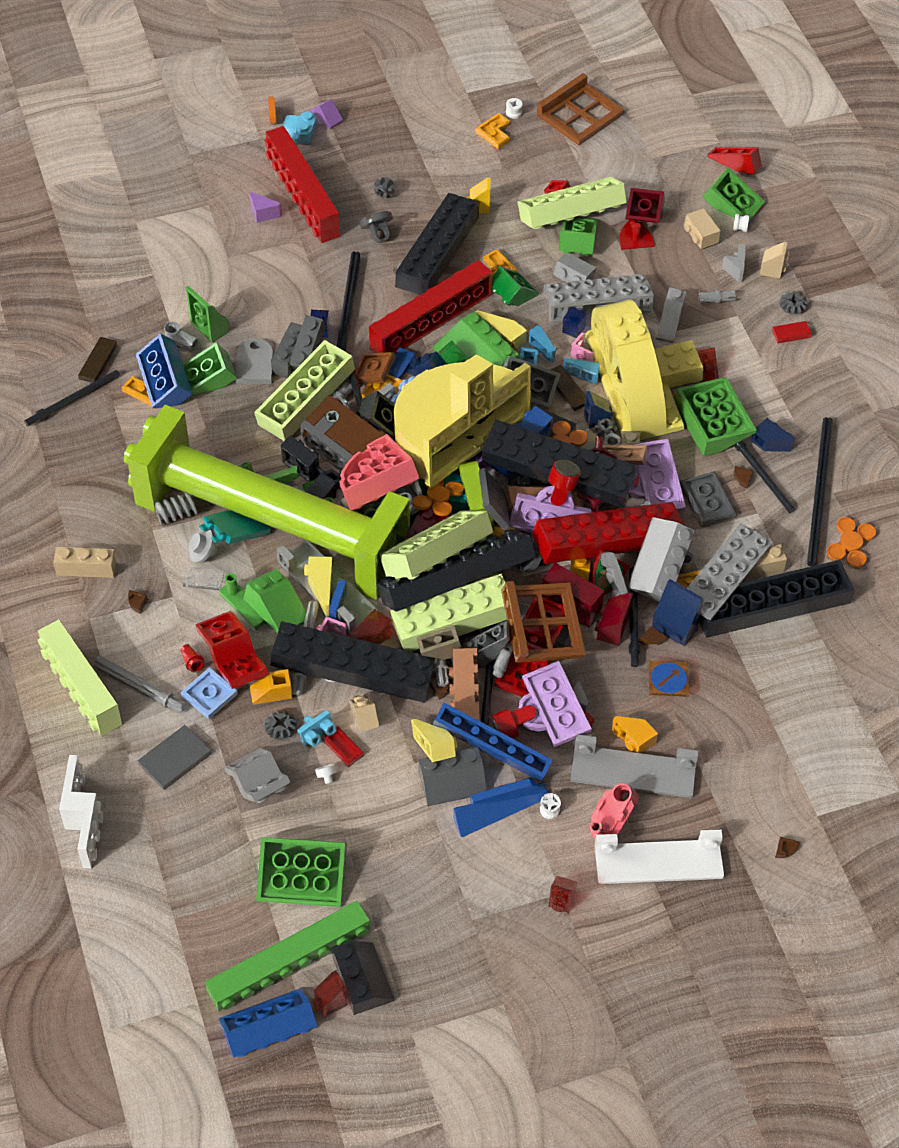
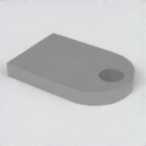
(254, 365)

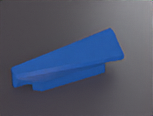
(497, 804)

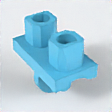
(315, 727)

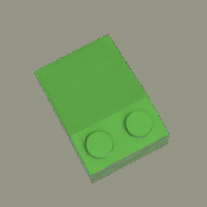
(733, 196)
(578, 236)
(205, 317)
(209, 370)
(275, 600)

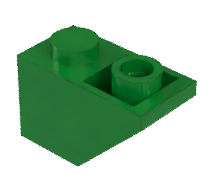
(452, 353)

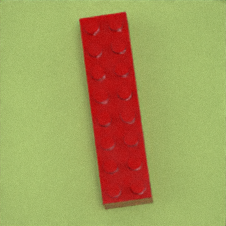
(302, 184)
(431, 309)
(610, 530)

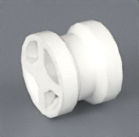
(514, 108)
(741, 222)
(550, 800)

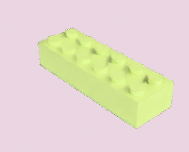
(572, 202)
(304, 390)
(436, 544)
(464, 607)
(79, 678)

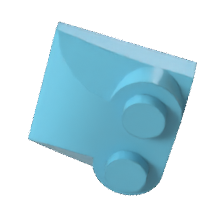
(301, 127)

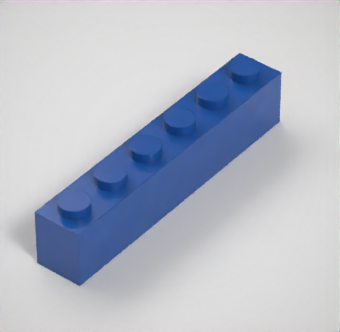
(492, 742)

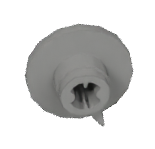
(202, 546)

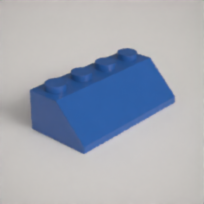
(163, 372)
(268, 1023)

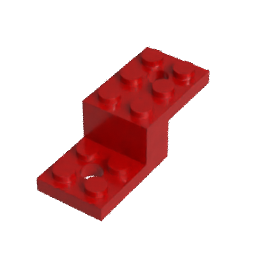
(535, 640)
(232, 650)

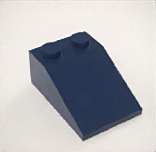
(677, 613)

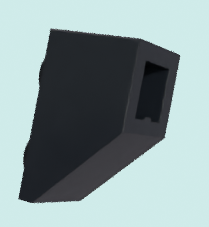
(325, 485)

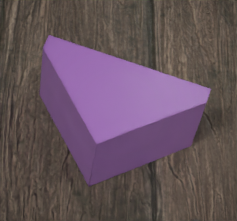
(327, 114)
(264, 208)

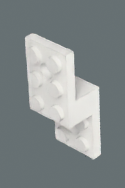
(81, 811)

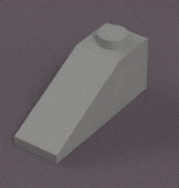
(671, 315)

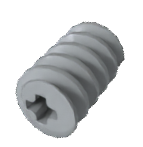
(175, 508)

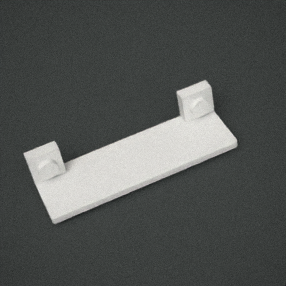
(659, 860)

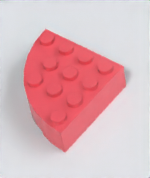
(376, 472)

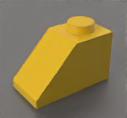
(481, 193)

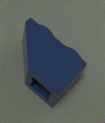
(425, 362)
(772, 437)

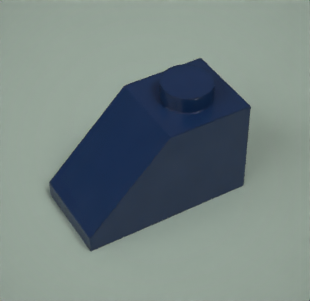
(596, 409)

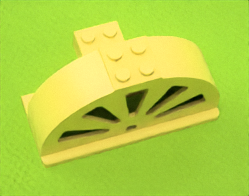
(644, 371)
(445, 407)

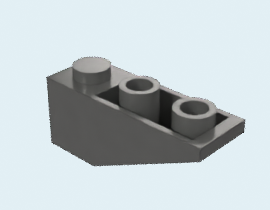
(489, 643)

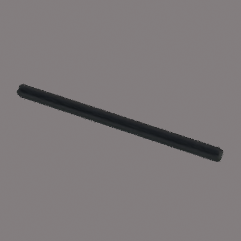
(348, 301)
(819, 497)

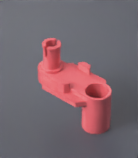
(612, 811)

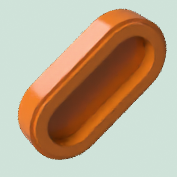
(272, 113)

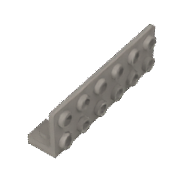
(598, 291)
(728, 568)
(355, 605)
(637, 770)

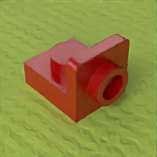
(556, 185)

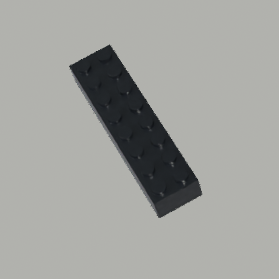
(437, 244)
(536, 453)
(468, 566)
(781, 598)
(352, 661)

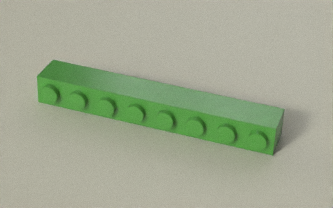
(287, 956)

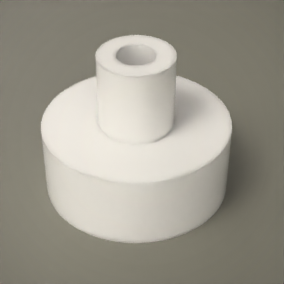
(326, 772)

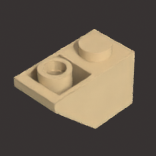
(773, 261)
(364, 712)

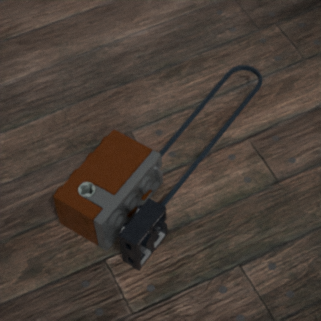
(331, 433)

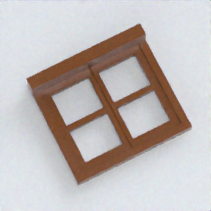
(568, 93)
(522, 654)

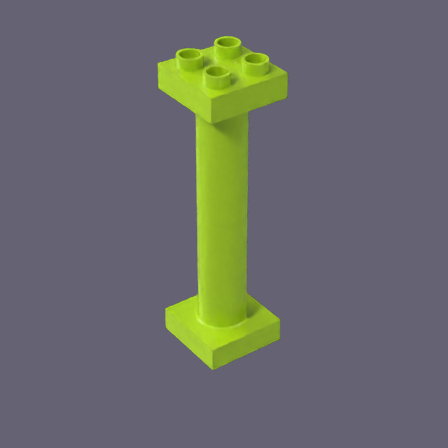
(166, 461)

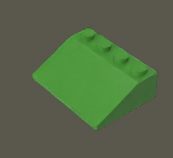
(478, 338)
(713, 415)
(301, 871)

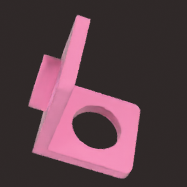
(579, 352)
(328, 624)

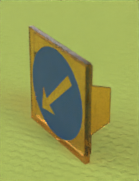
(668, 678)

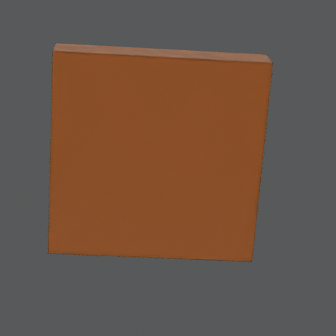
(374, 367)

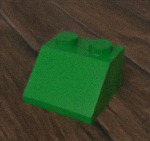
(512, 287)

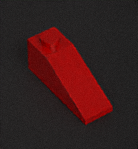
(738, 158)

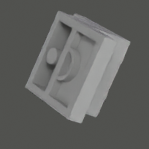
(257, 775)

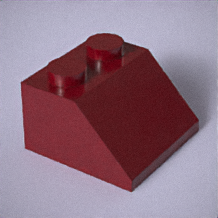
(645, 205)
(614, 619)

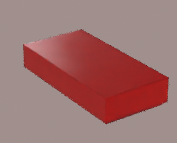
(791, 332)
(343, 747)

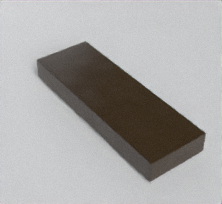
(97, 360)
(569, 389)

